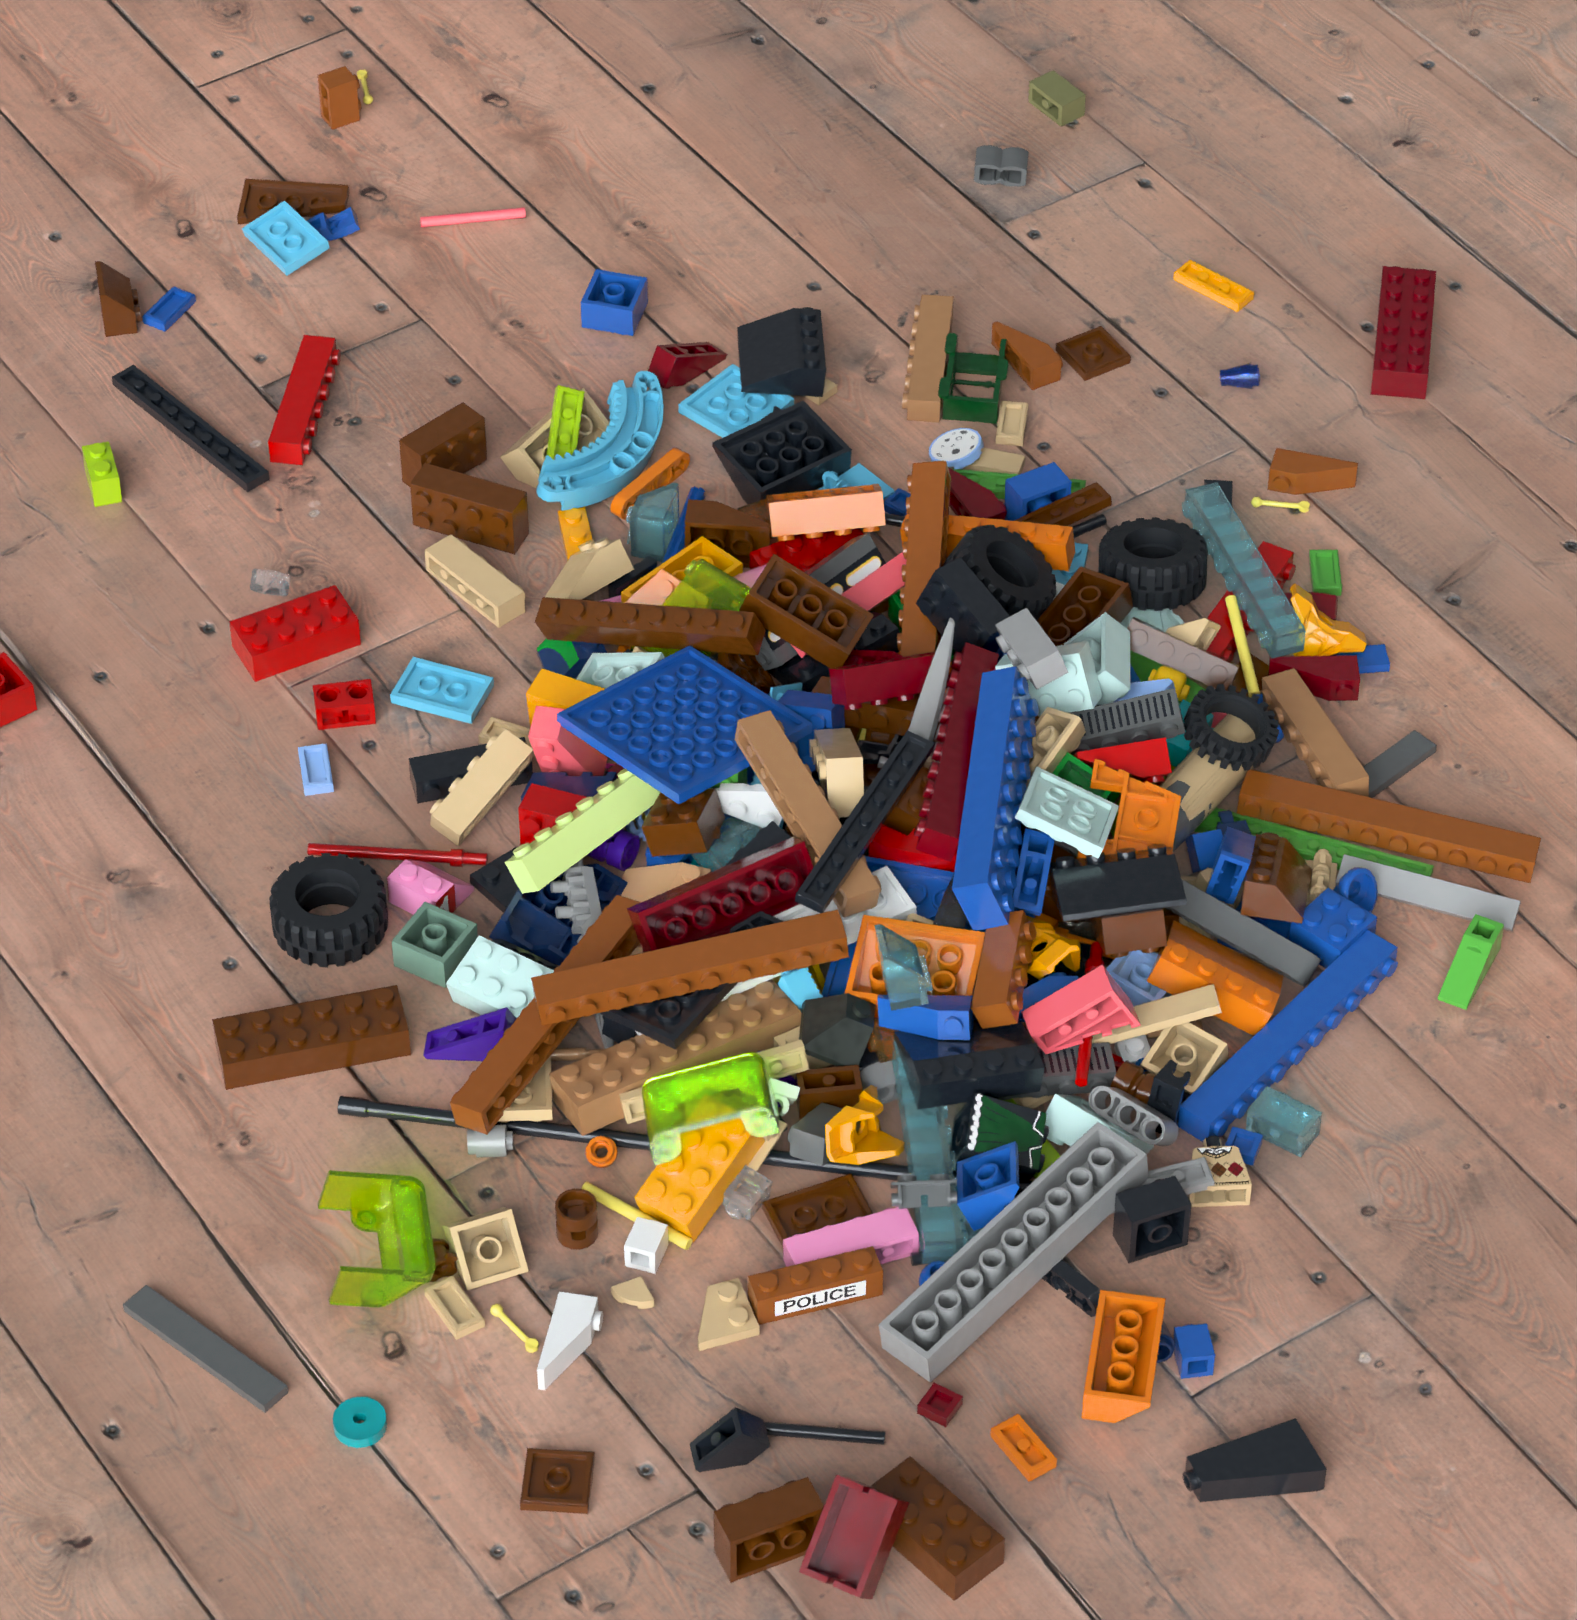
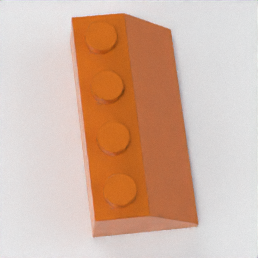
(1122, 1356)

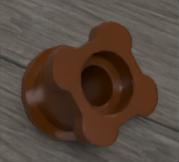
(444, 1260)

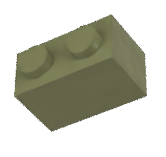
(1057, 98)

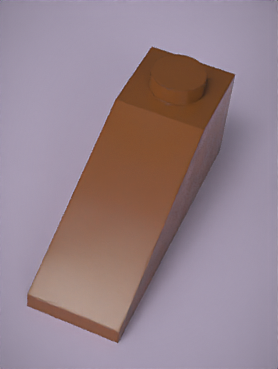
(1028, 356)
(1309, 473)

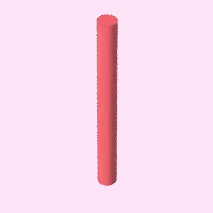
(472, 217)

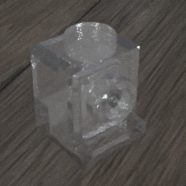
(746, 1194)

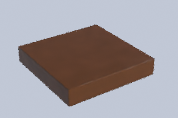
(1093, 353)
(557, 1481)

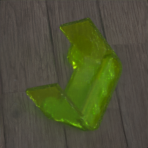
(399, 1214)

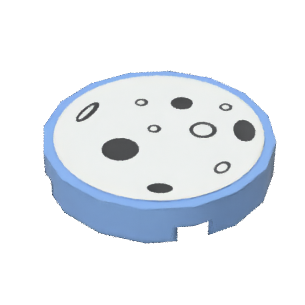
(958, 447)

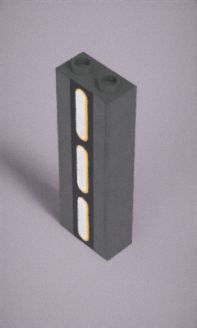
(837, 571)

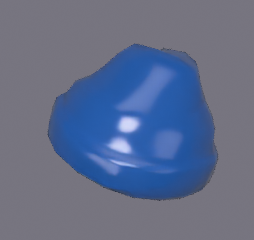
(1359, 887)

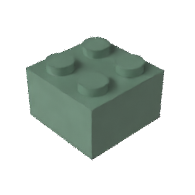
(433, 943)

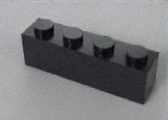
(434, 773)

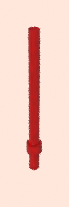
(455, 857)
(1084, 1052)

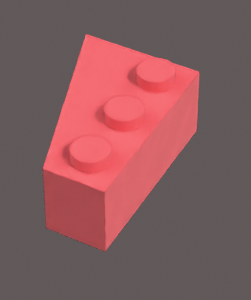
(561, 750)
(1078, 1011)

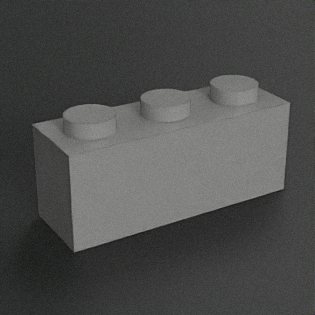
(1030, 649)

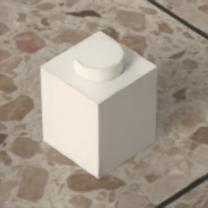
(646, 1245)

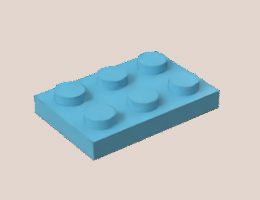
(285, 238)
(442, 690)

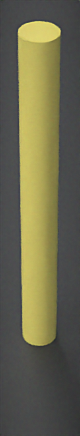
(1242, 645)
(632, 1213)

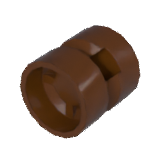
(1134, 1081)
(576, 1219)

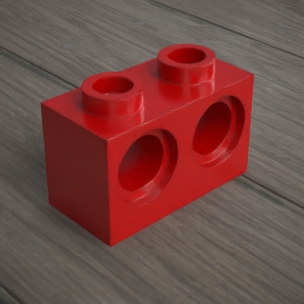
(344, 704)

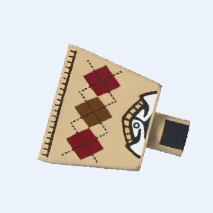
(1229, 1172)

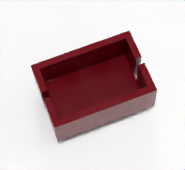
(854, 1537)

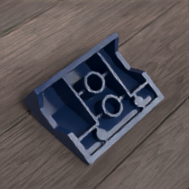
(532, 922)

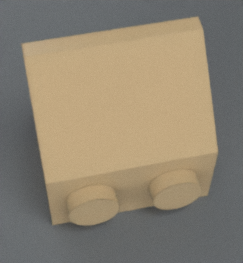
(1191, 1049)
(486, 1247)

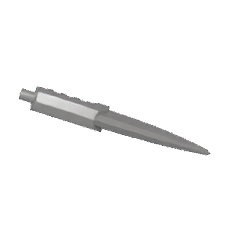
(930, 700)
(582, 908)

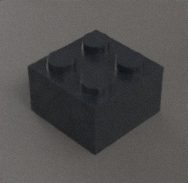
(1151, 1219)

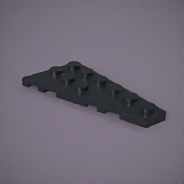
(675, 1017)

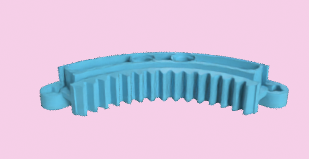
(615, 456)

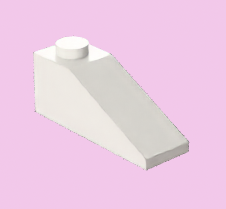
(568, 1334)

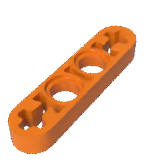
(658, 475)

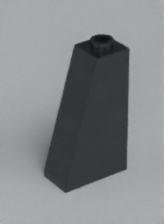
(1257, 1465)

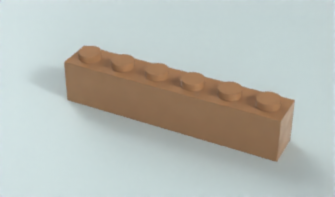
(928, 358)
(1313, 734)

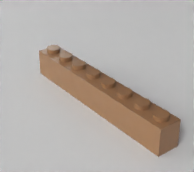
(802, 803)

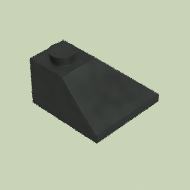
(836, 1028)

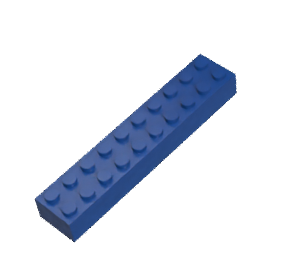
(993, 794)

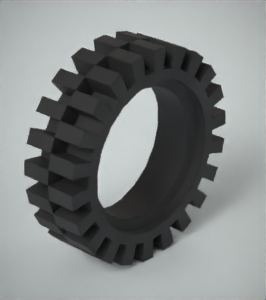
(1240, 706)

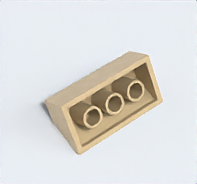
(529, 452)
(1055, 736)

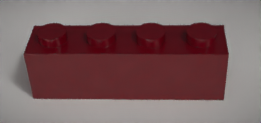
(879, 680)

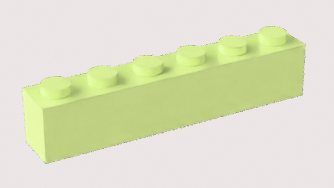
(580, 831)

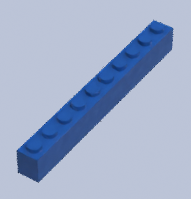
(1288, 1037)

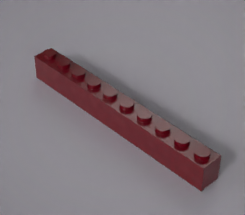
(945, 792)

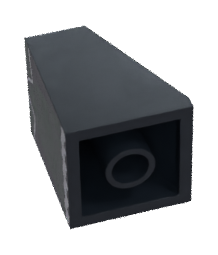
(991, 1123)

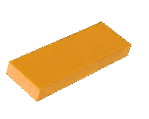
(1213, 285)

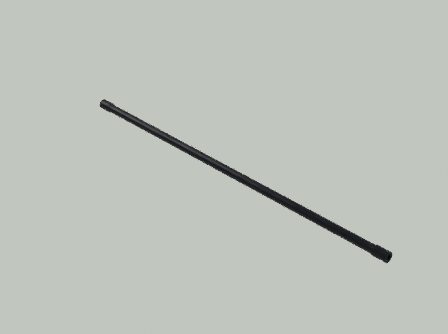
(366, 1108)

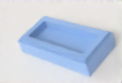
(315, 769)

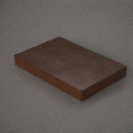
(816, 1207)

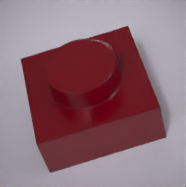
(939, 1404)

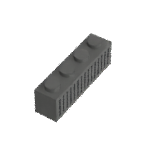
(1132, 721)
(1061, 1071)

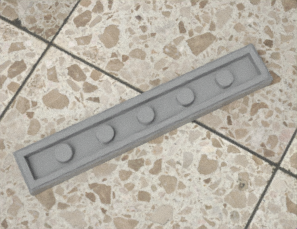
(1436, 893)

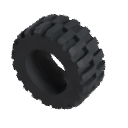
(1158, 560)
(1008, 568)
(332, 937)

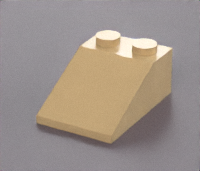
(591, 569)

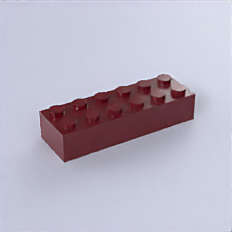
(1403, 332)
(723, 897)

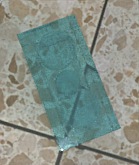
(1284, 1121)

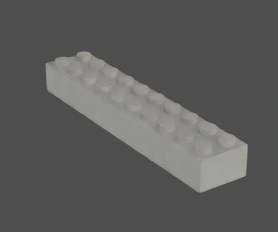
(1012, 1252)

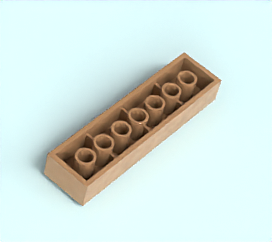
(741, 1024)

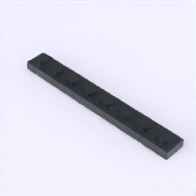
(190, 428)
(864, 822)

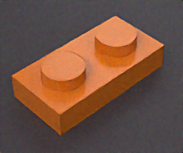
(1023, 1447)

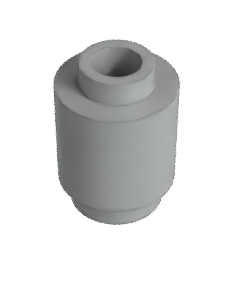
(491, 1145)

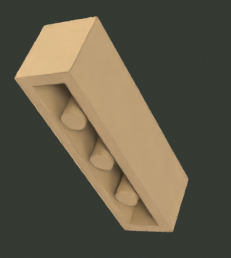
(475, 580)
(481, 787)

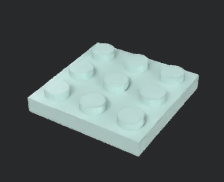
(1067, 812)

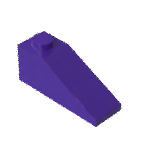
(469, 1038)

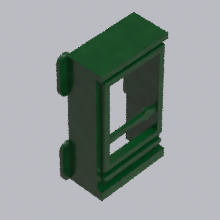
(972, 408)

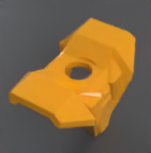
(1322, 633)
(1057, 950)
(867, 1145)

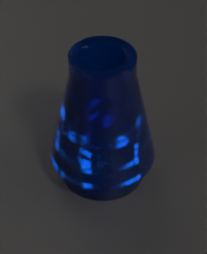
(1241, 376)

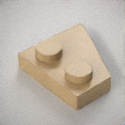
(726, 1316)

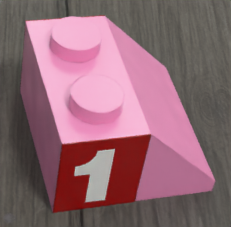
(421, 882)

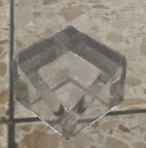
(270, 582)

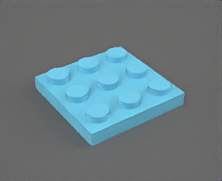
(726, 409)

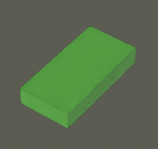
(1325, 572)

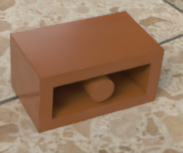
(339, 97)

